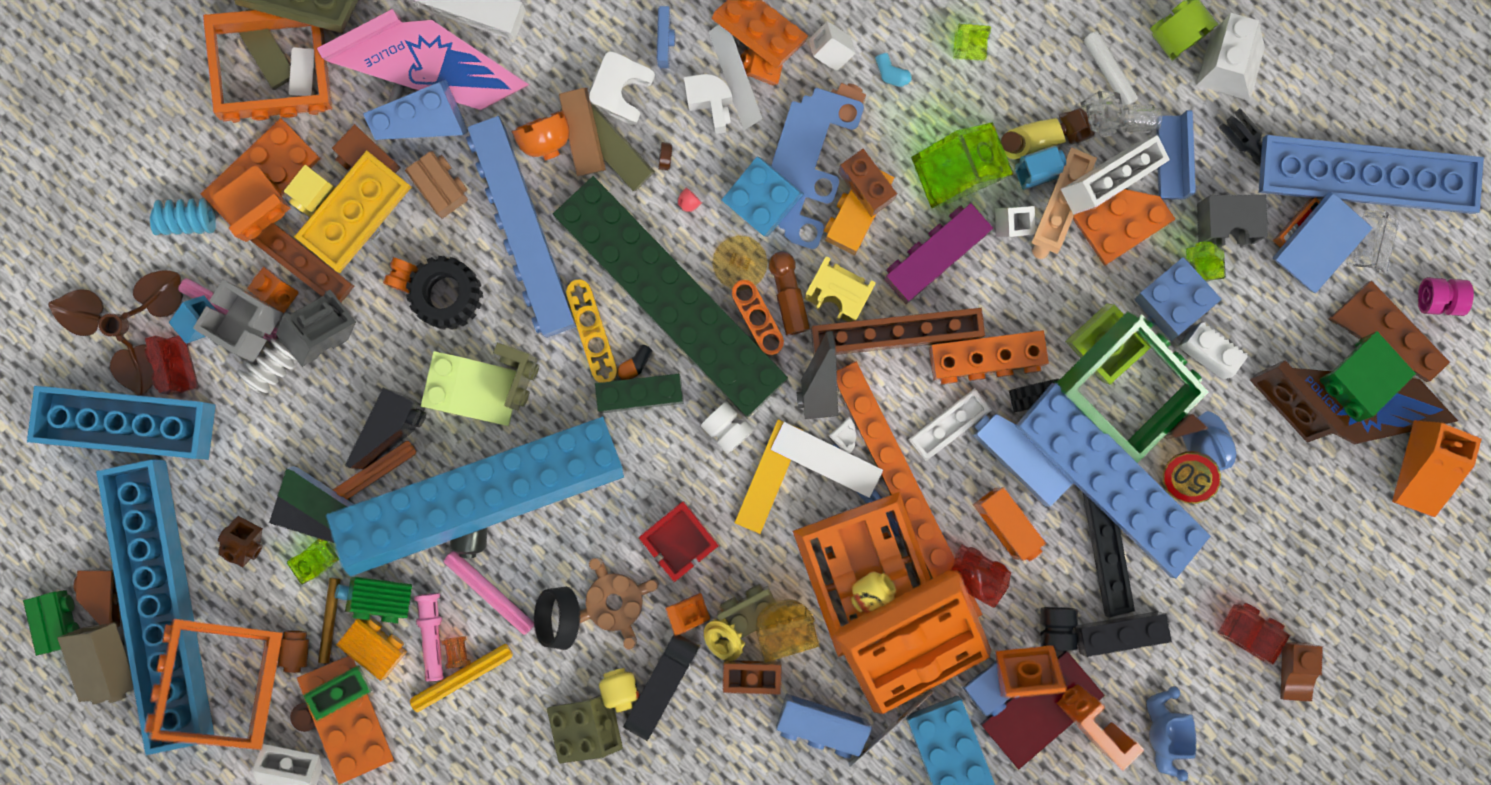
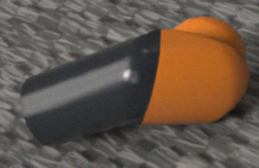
(635, 365)

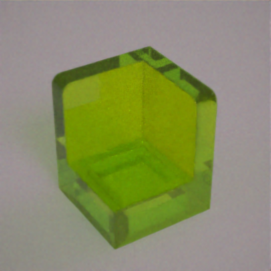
(971, 42)

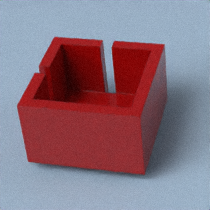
(679, 540)

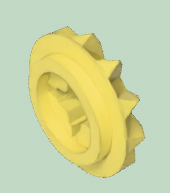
(723, 649)

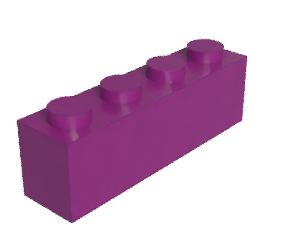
(937, 253)

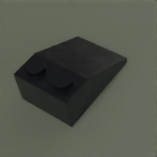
(387, 425)

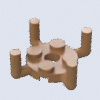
(631, 597)

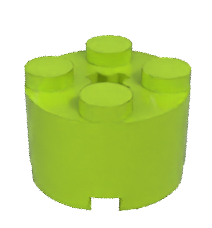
(1184, 29)

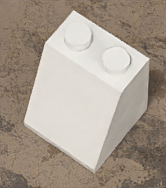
(1233, 57)

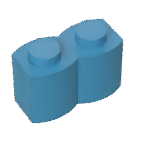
(1040, 167)

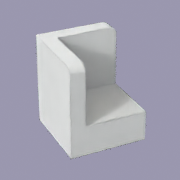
(831, 46)

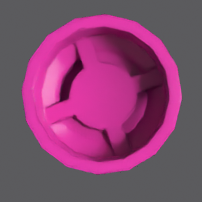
(1450, 296)

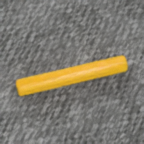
(461, 678)

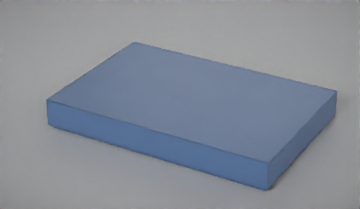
(1322, 242)

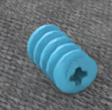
(182, 218)

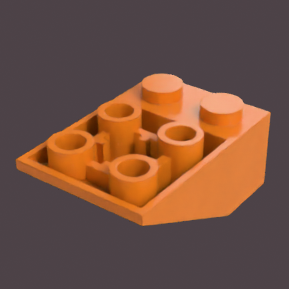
(1434, 466)

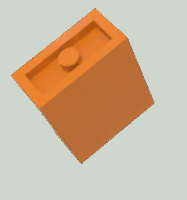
(1111, 740)

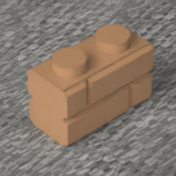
(436, 184)

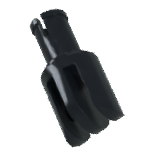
(1250, 140)

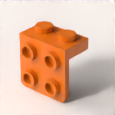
(251, 203)

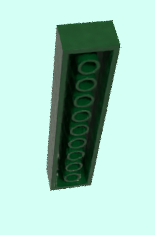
(670, 297)

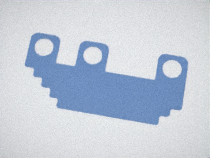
(800, 150)

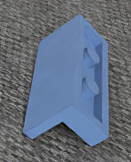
(1177, 175)

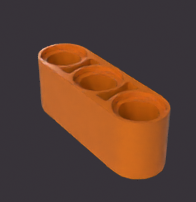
(756, 303)

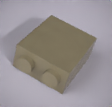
(97, 663)

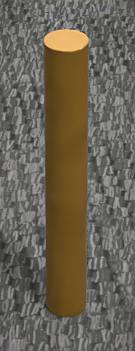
(328, 622)

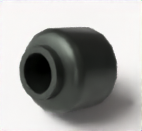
(470, 544)

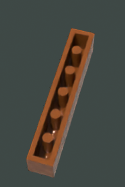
(902, 331)

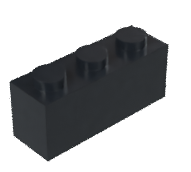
(1123, 634)

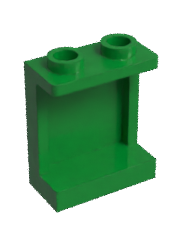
(1367, 377)

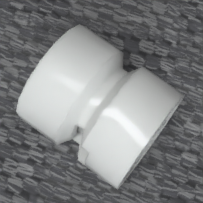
(727, 427)

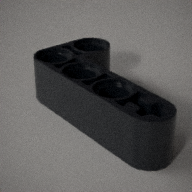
(662, 685)

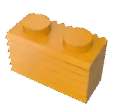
(372, 647)

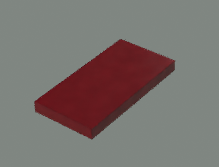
(1036, 720)

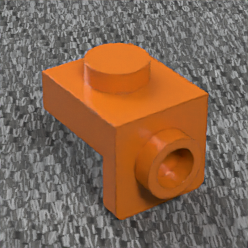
(759, 68)
(272, 290)

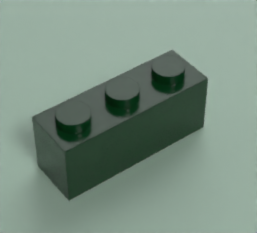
(639, 393)

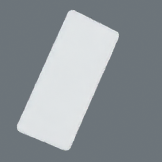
(301, 72)

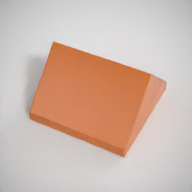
(1029, 672)

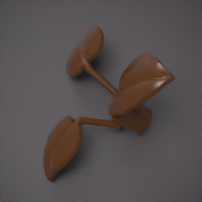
(81, 311)

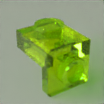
(1208, 260)
(313, 561)

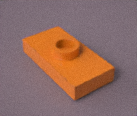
(687, 614)

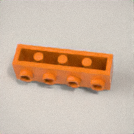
(988, 355)

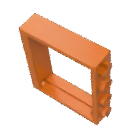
(261, 109)
(262, 695)

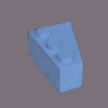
(419, 114)

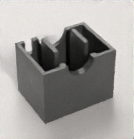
(1235, 215)
(315, 328)

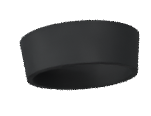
(568, 618)

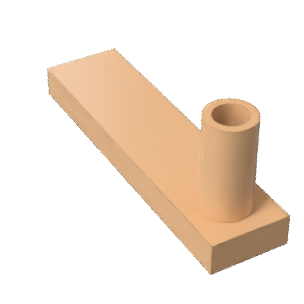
(1057, 214)

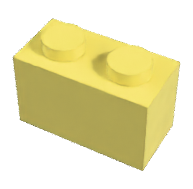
(308, 191)

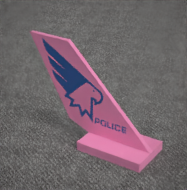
(420, 56)

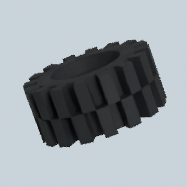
(1025, 397)

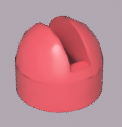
(688, 201)

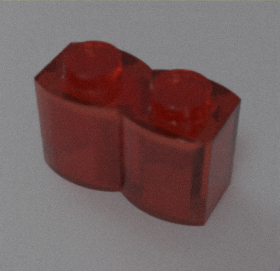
(1254, 633)

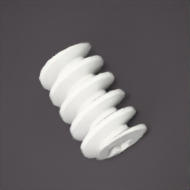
(268, 367)

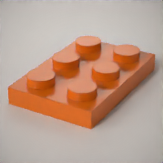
(761, 29)

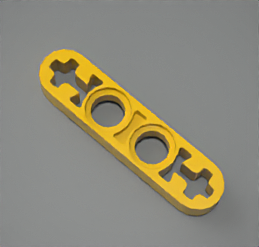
(590, 332)

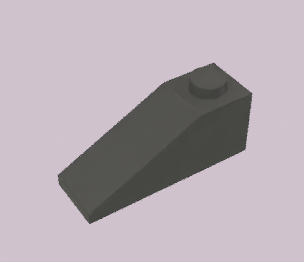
(819, 382)

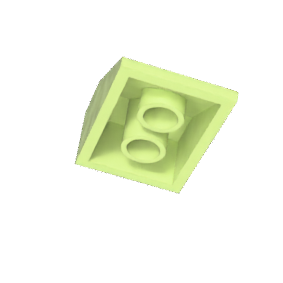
(468, 388)

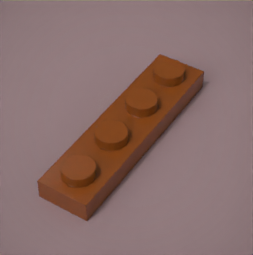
(302, 262)

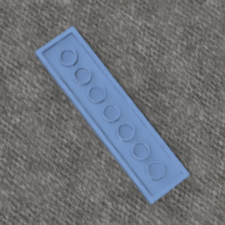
(1371, 174)
(1113, 481)

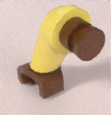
(1047, 133)

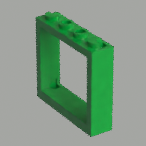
(1167, 416)

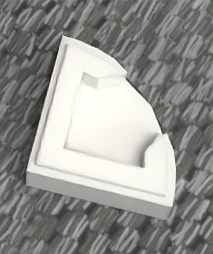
(845, 436)

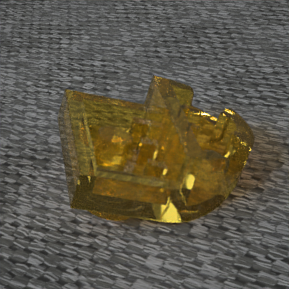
(785, 630)

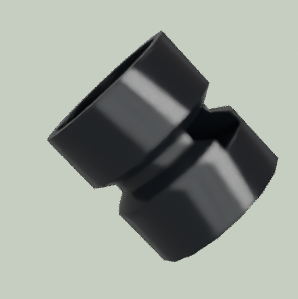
(1059, 628)

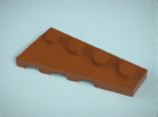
(1373, 311)

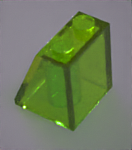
(961, 164)

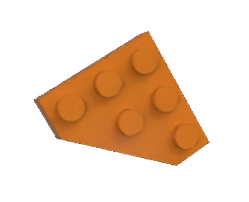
(1122, 222)

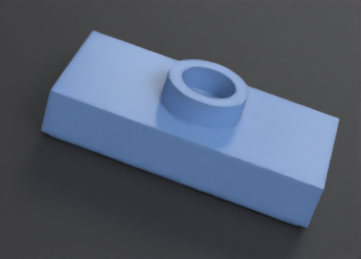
(665, 37)

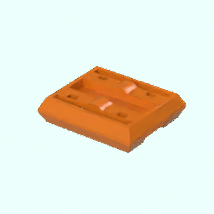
(859, 551)
(915, 643)

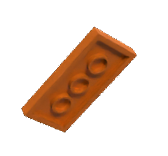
(279, 155)
(351, 733)

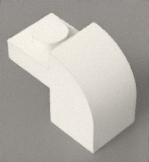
(709, 92)

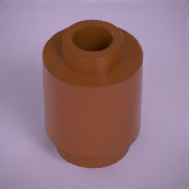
(293, 651)

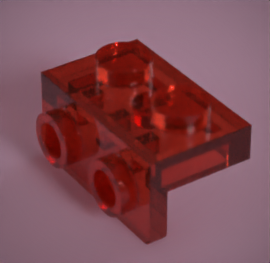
(171, 365)
(981, 576)

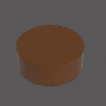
(665, 156)

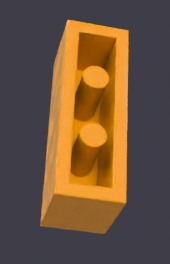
(851, 222)

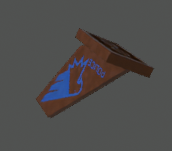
(1315, 413)

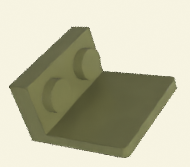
(526, 371)
(746, 611)
(584, 730)

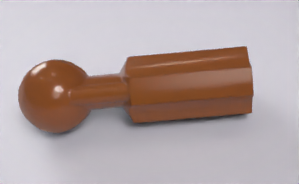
(789, 295)

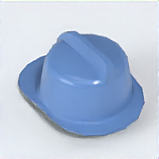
(1213, 441)

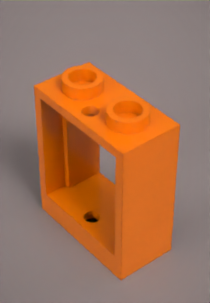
(1010, 524)

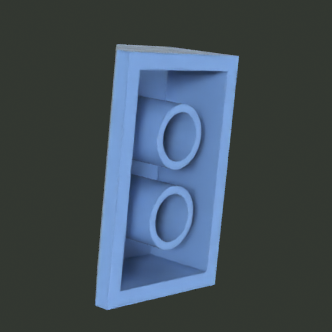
(823, 726)

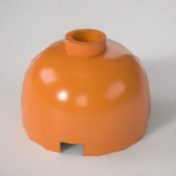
(543, 136)

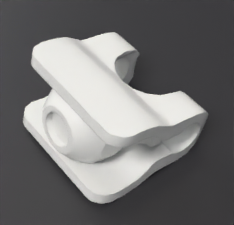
(608, 82)

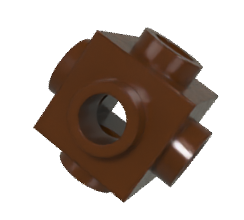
(240, 541)

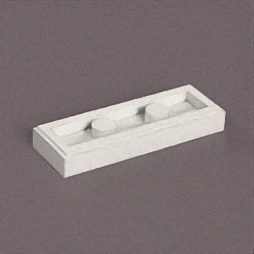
(949, 424)

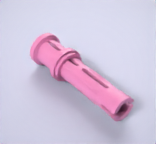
(429, 623)

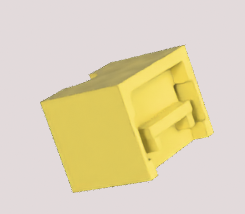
(841, 288)

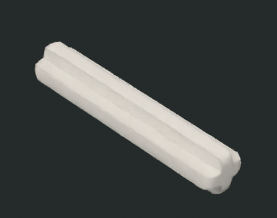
(1110, 68)

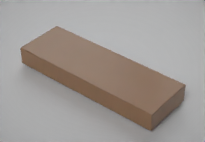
(582, 132)

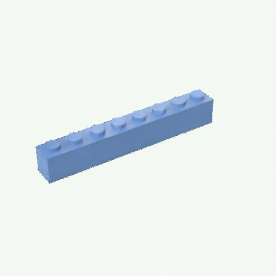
(522, 227)

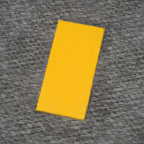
(353, 211)

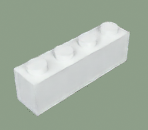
(492, 16)
(1115, 175)

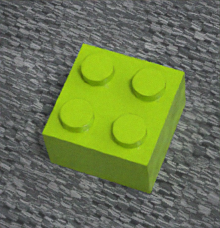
(1094, 329)

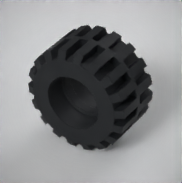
(428, 276)

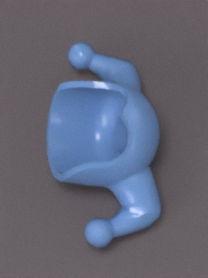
(1170, 734)

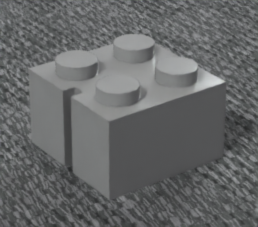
(244, 324)

